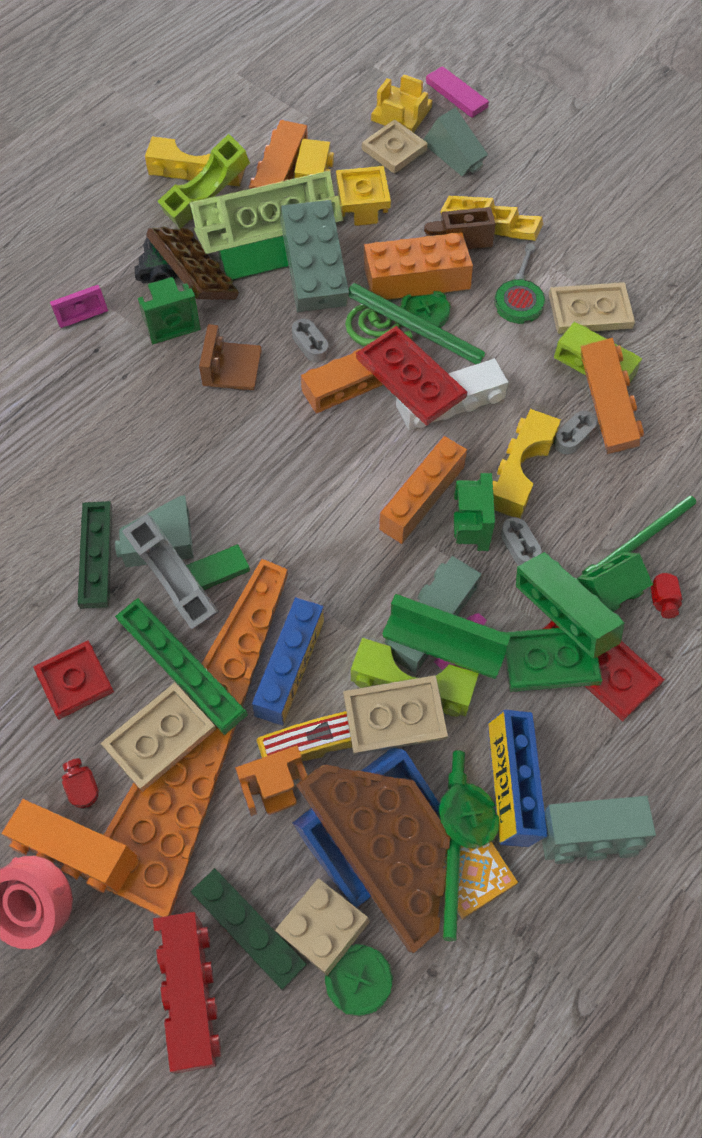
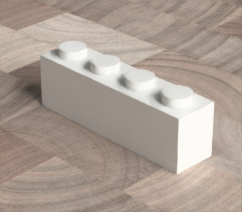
(482, 382)

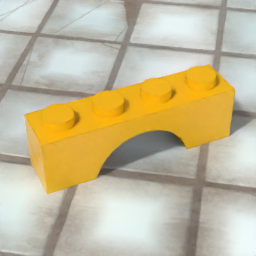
(167, 160)
(534, 439)

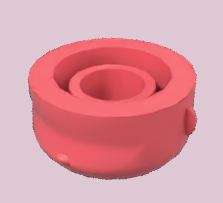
(22, 920)

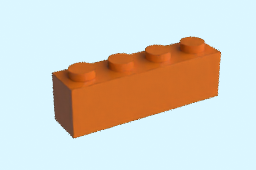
(280, 154)
(337, 382)
(610, 395)
(422, 489)
(70, 846)

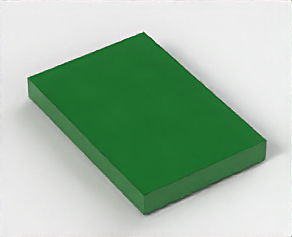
(548, 661)

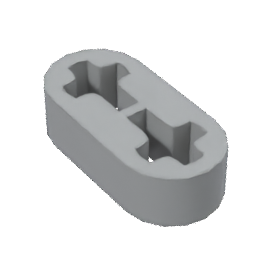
(314, 338)
(571, 428)
(526, 540)

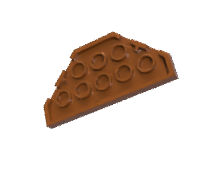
(388, 841)

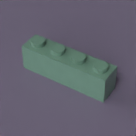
(449, 592)

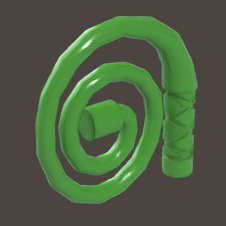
(374, 320)

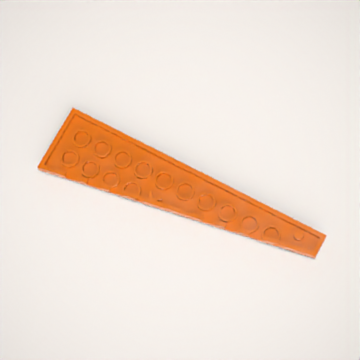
(169, 814)

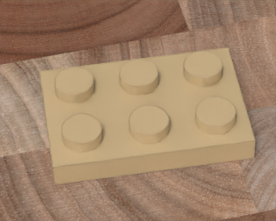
(592, 306)
(395, 715)
(158, 736)

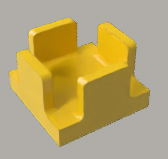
(404, 104)
(363, 193)

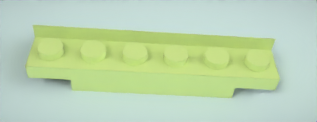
(256, 212)

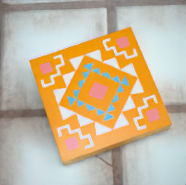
(481, 878)

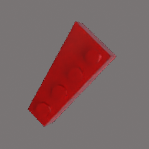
(186, 993)

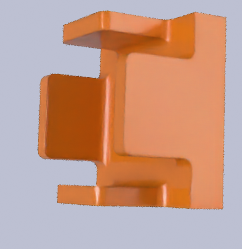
(272, 779)

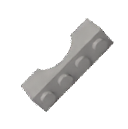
(171, 571)

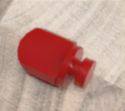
(666, 595)
(79, 784)

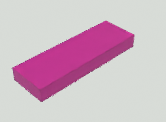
(457, 91)

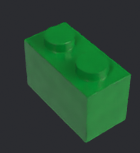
(618, 580)

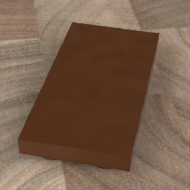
(192, 263)

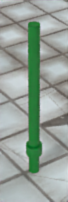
(647, 532)
(456, 777)

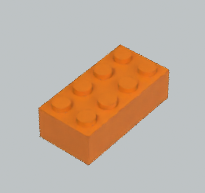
(418, 266)

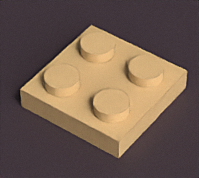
(394, 146)
(322, 926)

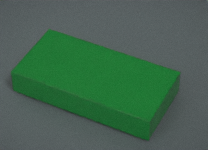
(219, 567)

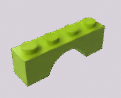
(224, 164)
(376, 666)

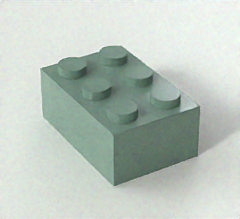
(597, 829)

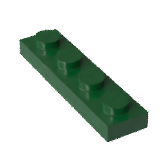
(95, 555)
(248, 929)

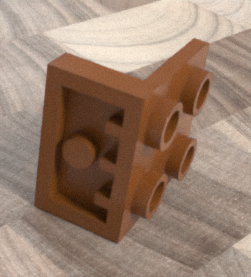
(228, 363)

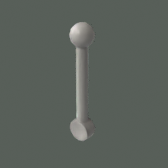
(529, 249)

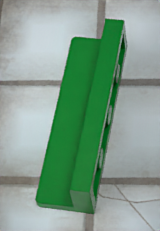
(254, 257)
(446, 636)

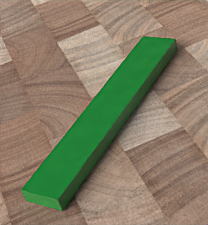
(182, 666)

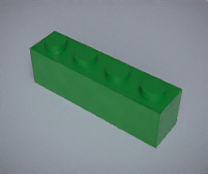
(569, 605)

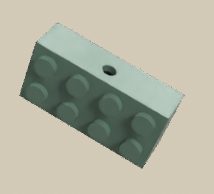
(314, 255)

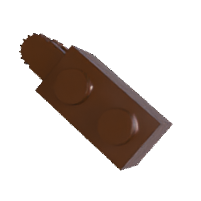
(475, 224)

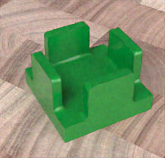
(170, 311)
(476, 514)

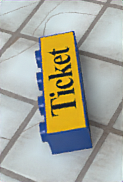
(288, 661)
(517, 779)

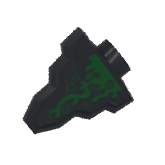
(152, 265)

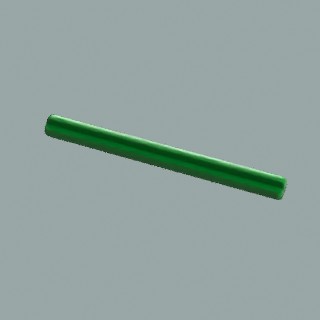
(416, 324)

